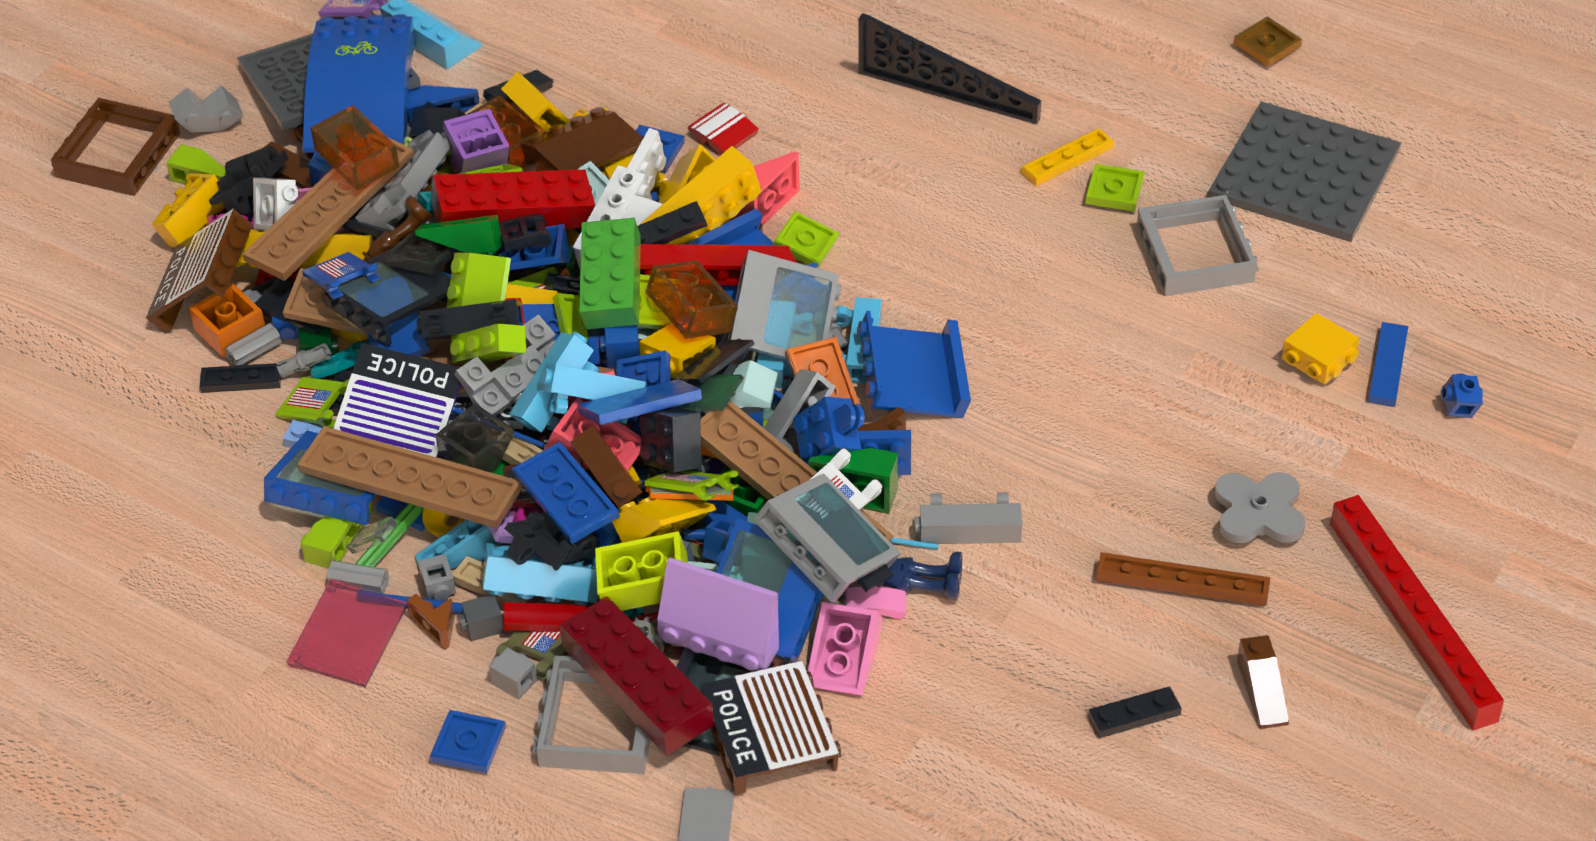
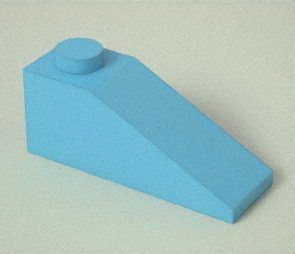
(462, 541)

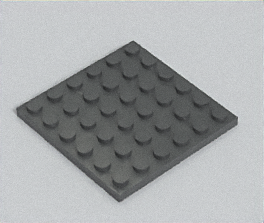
(280, 78)
(1305, 171)

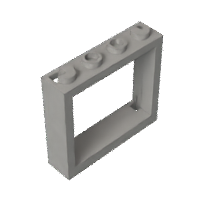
(1191, 212)
(580, 758)

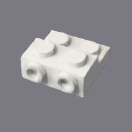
(272, 200)

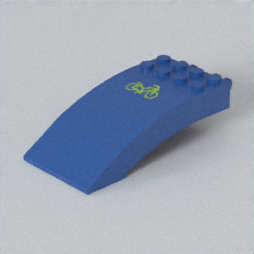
(361, 66)

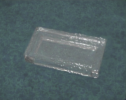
(372, 535)

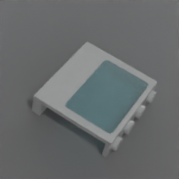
(783, 304)
(825, 535)

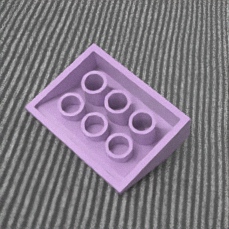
(718, 616)

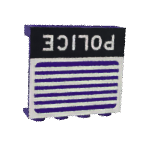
(398, 399)

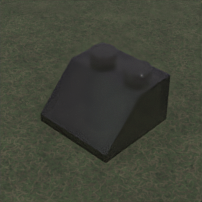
(475, 439)

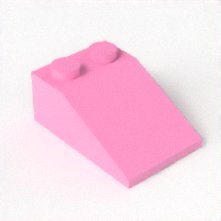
(844, 648)

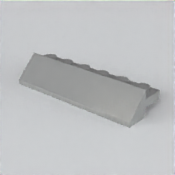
(388, 203)

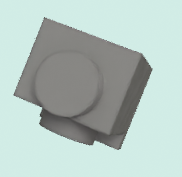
(438, 584)

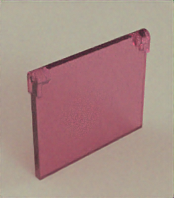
(347, 633)

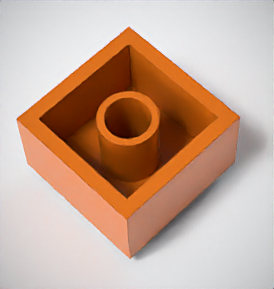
(226, 318)

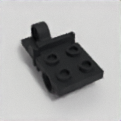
(238, 182)
(543, 538)

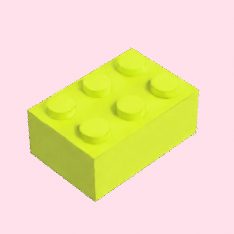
(636, 569)

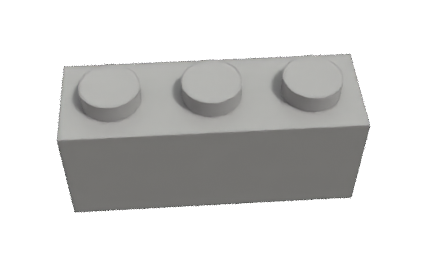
(802, 393)

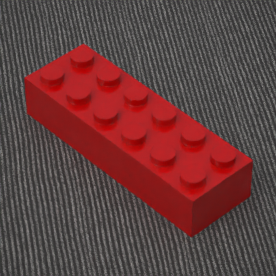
(556, 194)

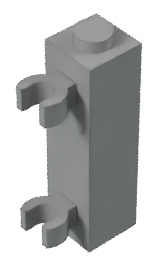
(970, 522)

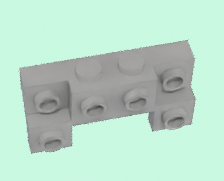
(505, 385)

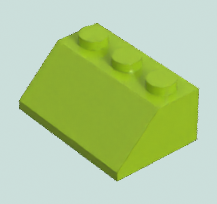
(477, 279)

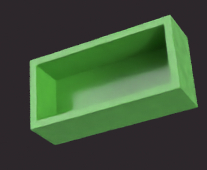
(610, 273)

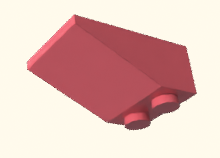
(778, 184)
(620, 439)

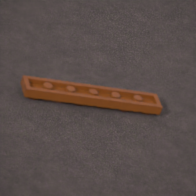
(1183, 579)

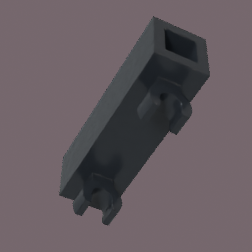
(447, 322)

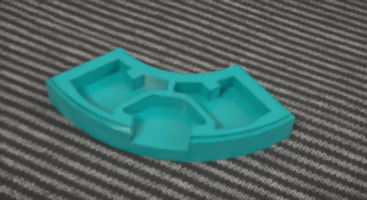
(338, 361)

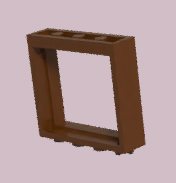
(161, 124)

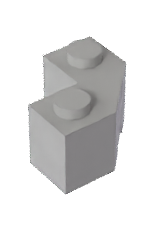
(212, 114)

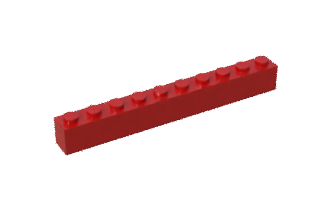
(1417, 613)

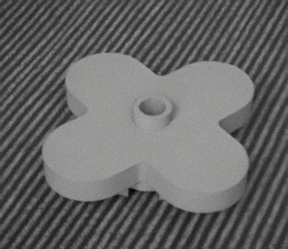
(1259, 508)

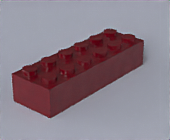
(637, 675)

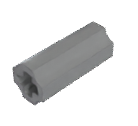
(252, 345)
(359, 576)

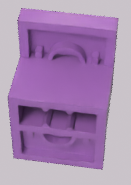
(476, 142)

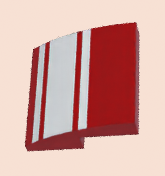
(723, 128)

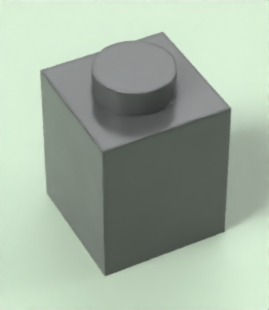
(481, 617)

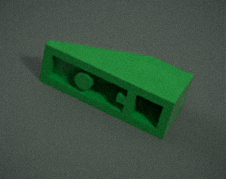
(467, 235)

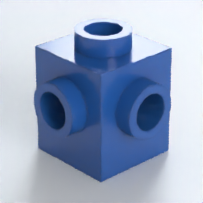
(1462, 395)

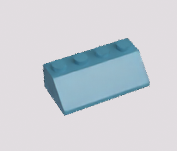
(434, 35)
(535, 577)

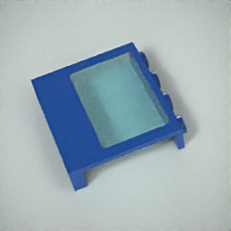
(301, 491)
(760, 561)

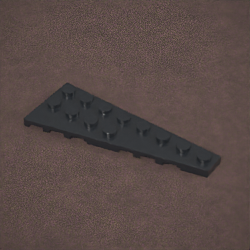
(910, 63)

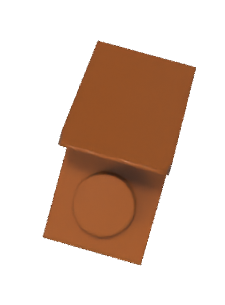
(434, 621)

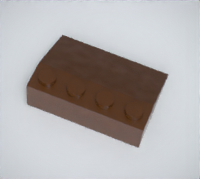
(593, 138)

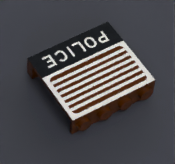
(200, 261)
(769, 723)

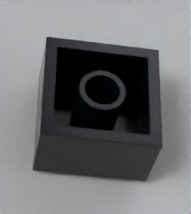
(671, 439)

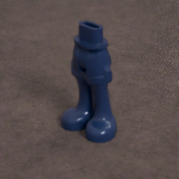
(909, 573)

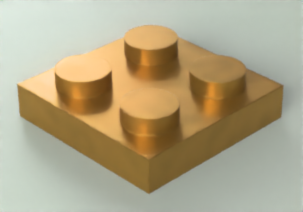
(1267, 41)

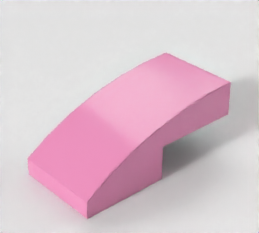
(885, 600)

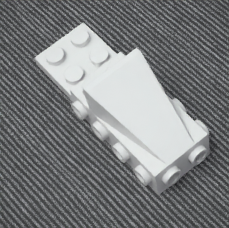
(630, 187)

